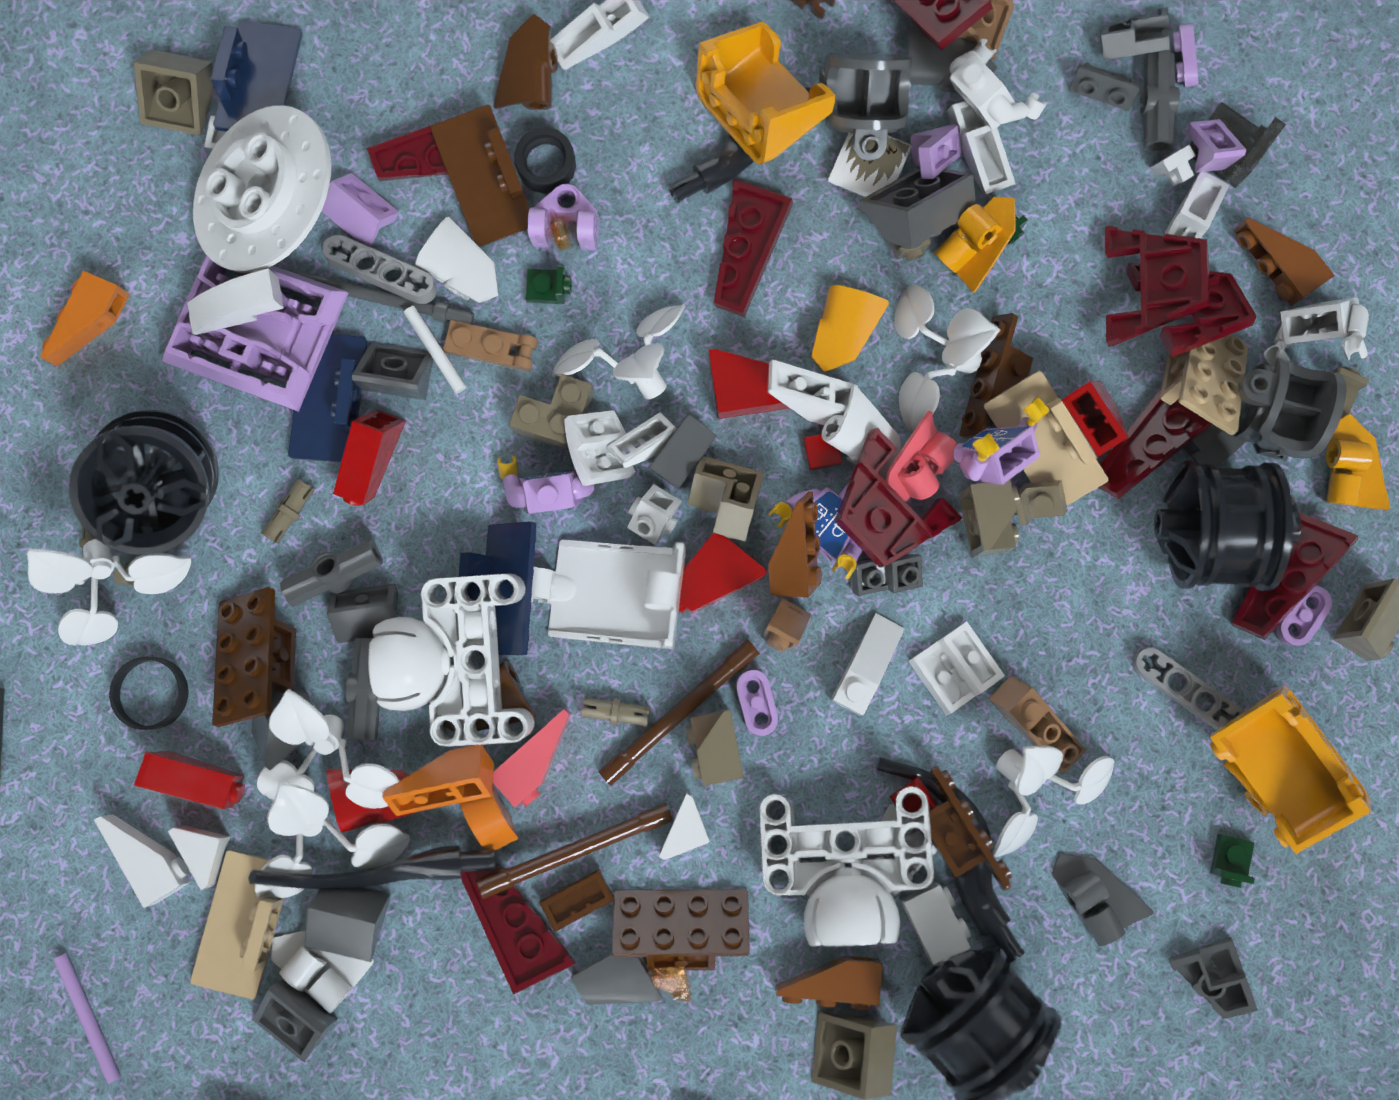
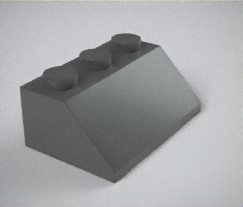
(918, 207)

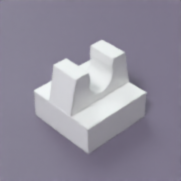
(1175, 166)

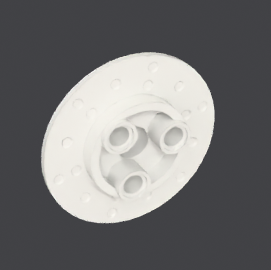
(262, 189)

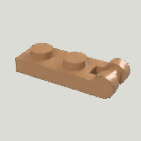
(489, 345)

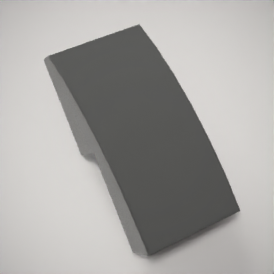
(896, 577)

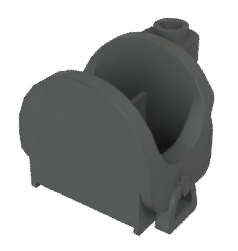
(868, 97)
(1291, 409)

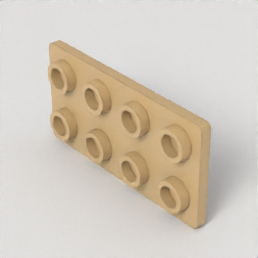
(1208, 381)
(1059, 440)
(237, 931)

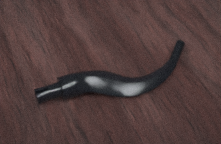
(713, 171)
(432, 864)
(975, 884)

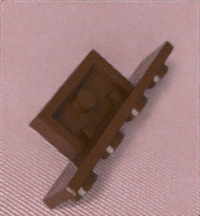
(999, 370)
(958, 838)

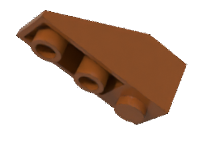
(1288, 263)
(794, 561)
(842, 980)

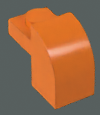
(490, 821)

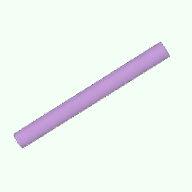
(87, 1018)

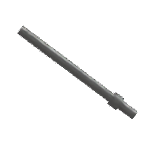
(440, 310)

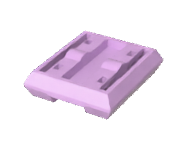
(272, 345)

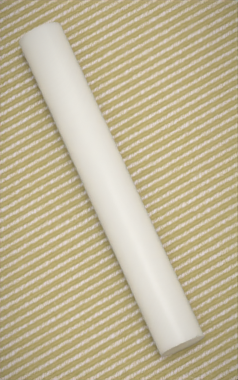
(434, 349)

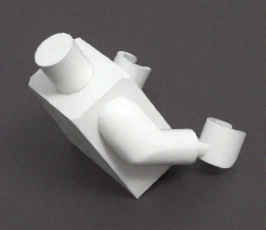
(986, 92)
(1321, 322)

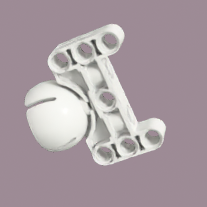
(435, 664)
(844, 902)

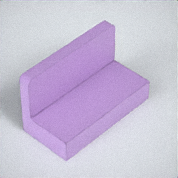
(357, 209)

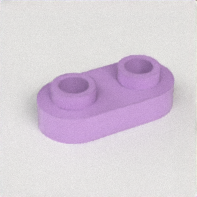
(1185, 42)
(1305, 619)
(757, 702)

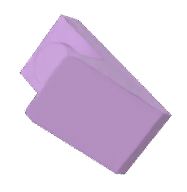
(1216, 145)
(936, 149)

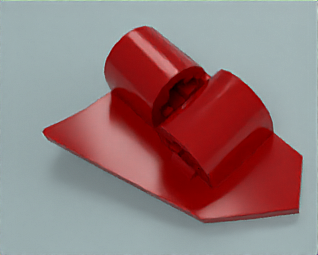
(351, 815)

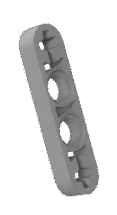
(381, 266)
(1192, 687)

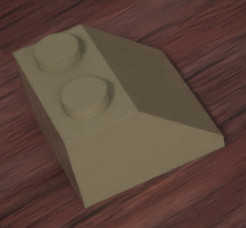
(173, 91)
(1372, 621)
(854, 1055)

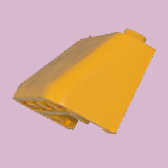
(755, 93)
(1292, 769)

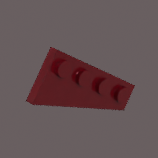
(407, 157)
(1150, 442)
(1310, 560)

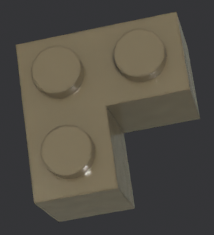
(546, 421)
(727, 491)

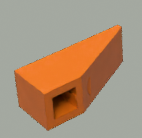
(87, 314)

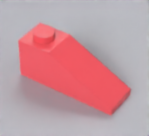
(528, 767)

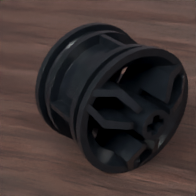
(144, 482)
(1228, 525)
(981, 1025)

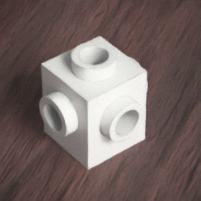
(654, 514)

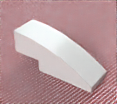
(597, 30)
(981, 149)
(1198, 206)
(235, 302)

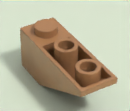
(786, 626)
(1036, 720)

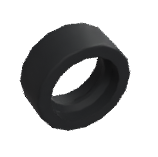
(539, 137)

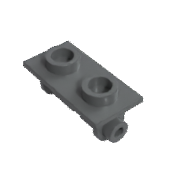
(1108, 89)

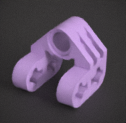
(581, 212)

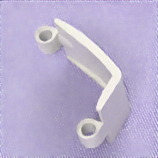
(613, 593)

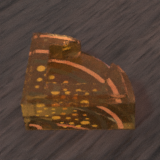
(673, 981)

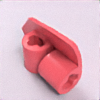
(920, 461)

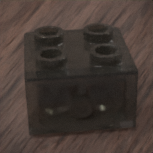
(1253, 138)

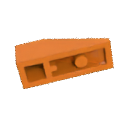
(448, 780)

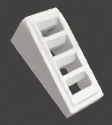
(651, 437)

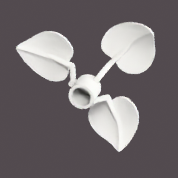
(967, 334)
(639, 367)
(59, 571)
(299, 722)
(1027, 776)
(304, 814)

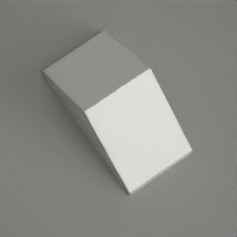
(686, 832)
(202, 853)

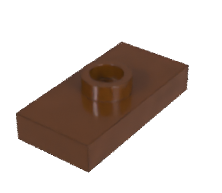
(576, 900)

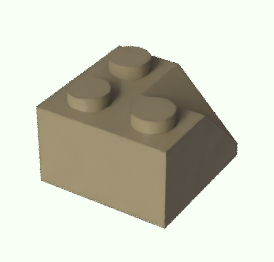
(988, 517)
(715, 747)

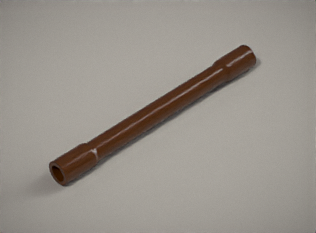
(626, 759)
(507, 877)

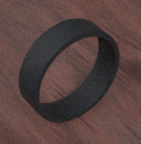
(115, 687)

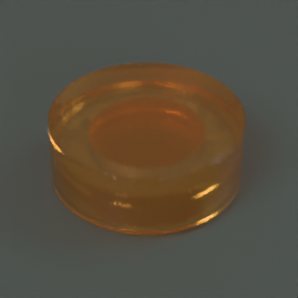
(561, 233)

